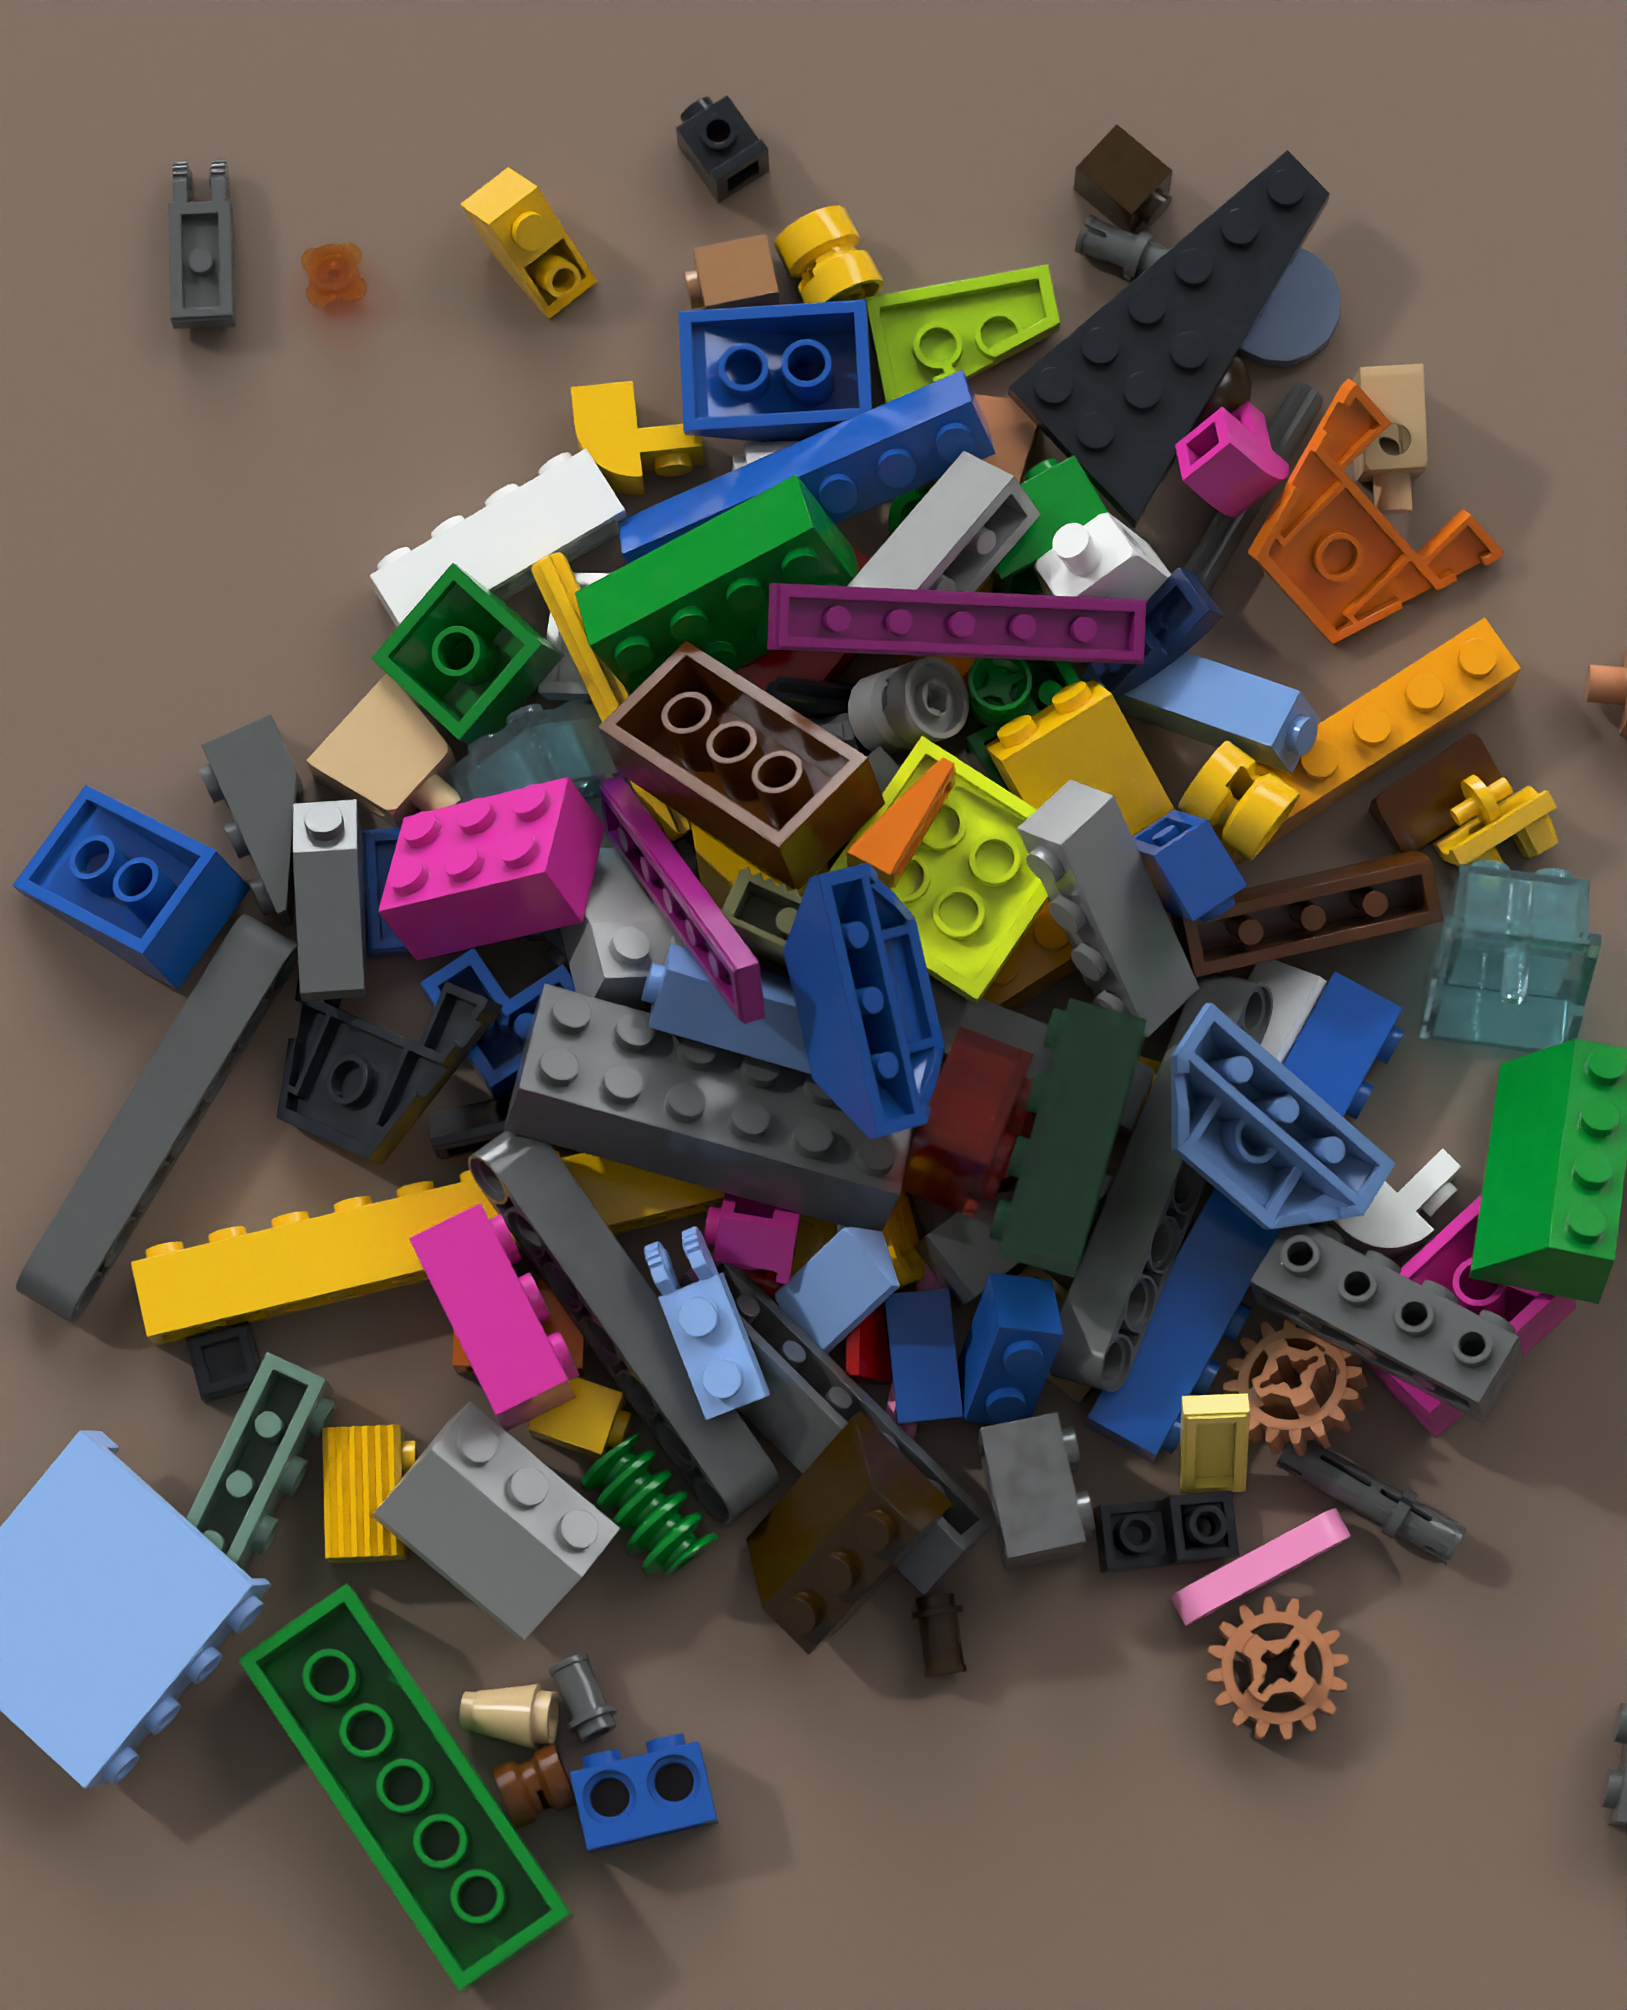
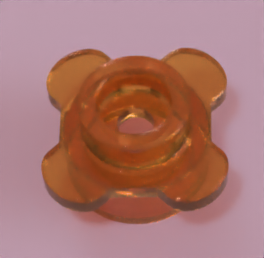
(329, 257)

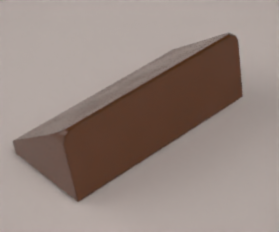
(1419, 805)

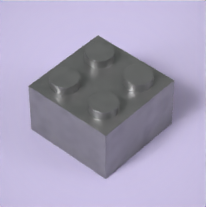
(1033, 1490)

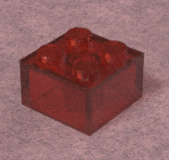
(970, 1123)

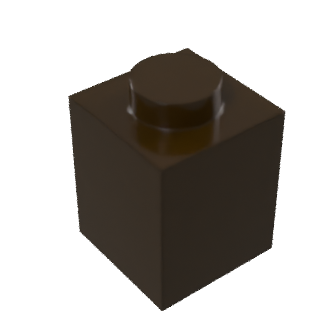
(1124, 181)

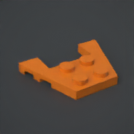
(1337, 549)

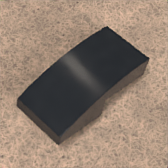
(1166, 1531)

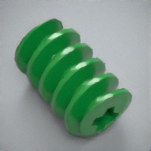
(646, 1509)

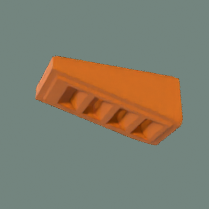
(898, 833)

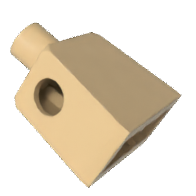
(1401, 398)
(387, 757)

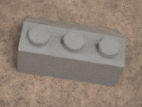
(495, 1521)

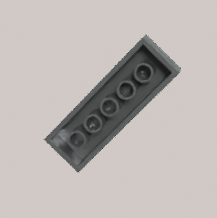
(697, 1114)

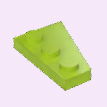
(958, 327)

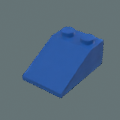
(774, 369)
(133, 885)

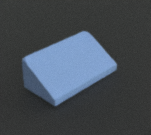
(839, 1286)

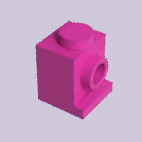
(753, 1235)

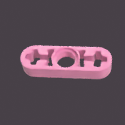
(1260, 1567)

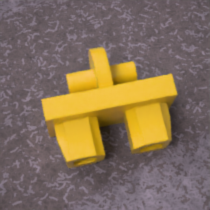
(1519, 816)

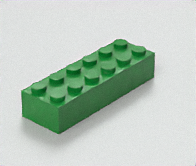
(406, 1788)

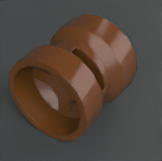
(534, 1786)

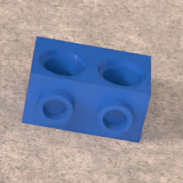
(647, 1812)

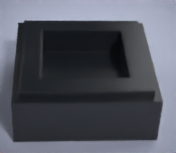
(224, 1360)

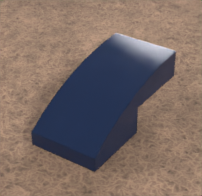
(1174, 622)

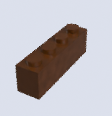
(1314, 913)

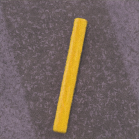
(605, 690)

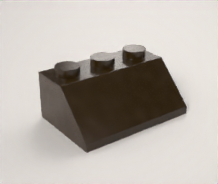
(841, 1532)

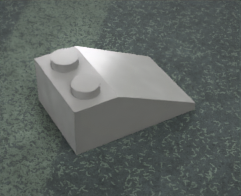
(617, 937)

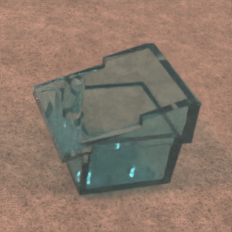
(1511, 959)

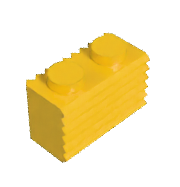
(358, 1475)

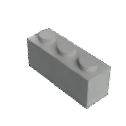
(954, 532)

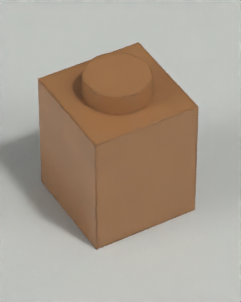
(733, 275)

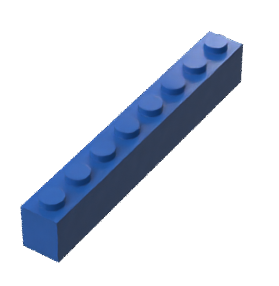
(1227, 1246)

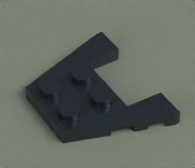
(368, 1083)

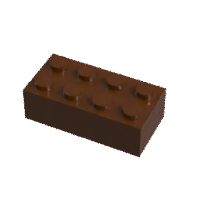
(742, 765)

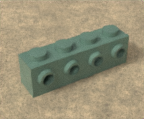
(261, 1459)

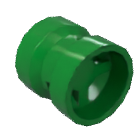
(998, 679)

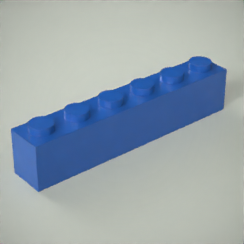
(842, 466)

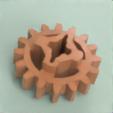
(1292, 1357)
(1302, 1686)

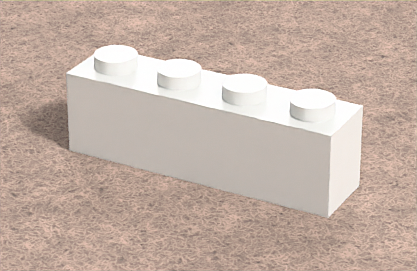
(559, 511)

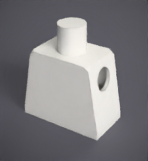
(1100, 562)

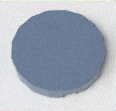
(1298, 316)

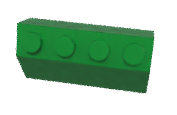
(1554, 1171)

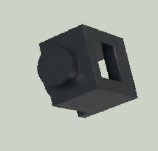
(727, 164)

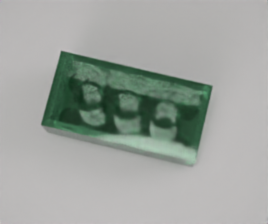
(1071, 1137)

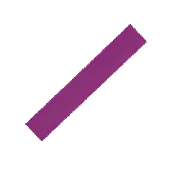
(956, 624)
(683, 900)

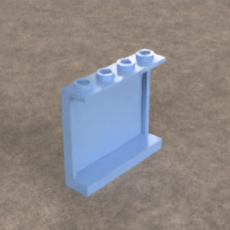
(108, 1611)

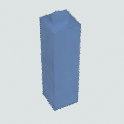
(1224, 704)
(693, 1008)

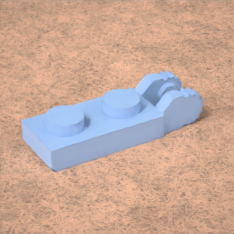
(707, 1329)

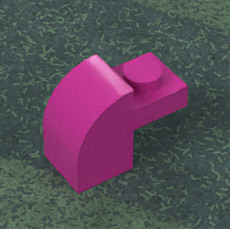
(1231, 460)

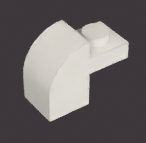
(1393, 1220)

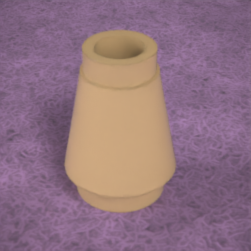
(512, 1714)

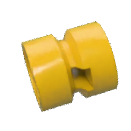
(824, 255)
(1233, 777)

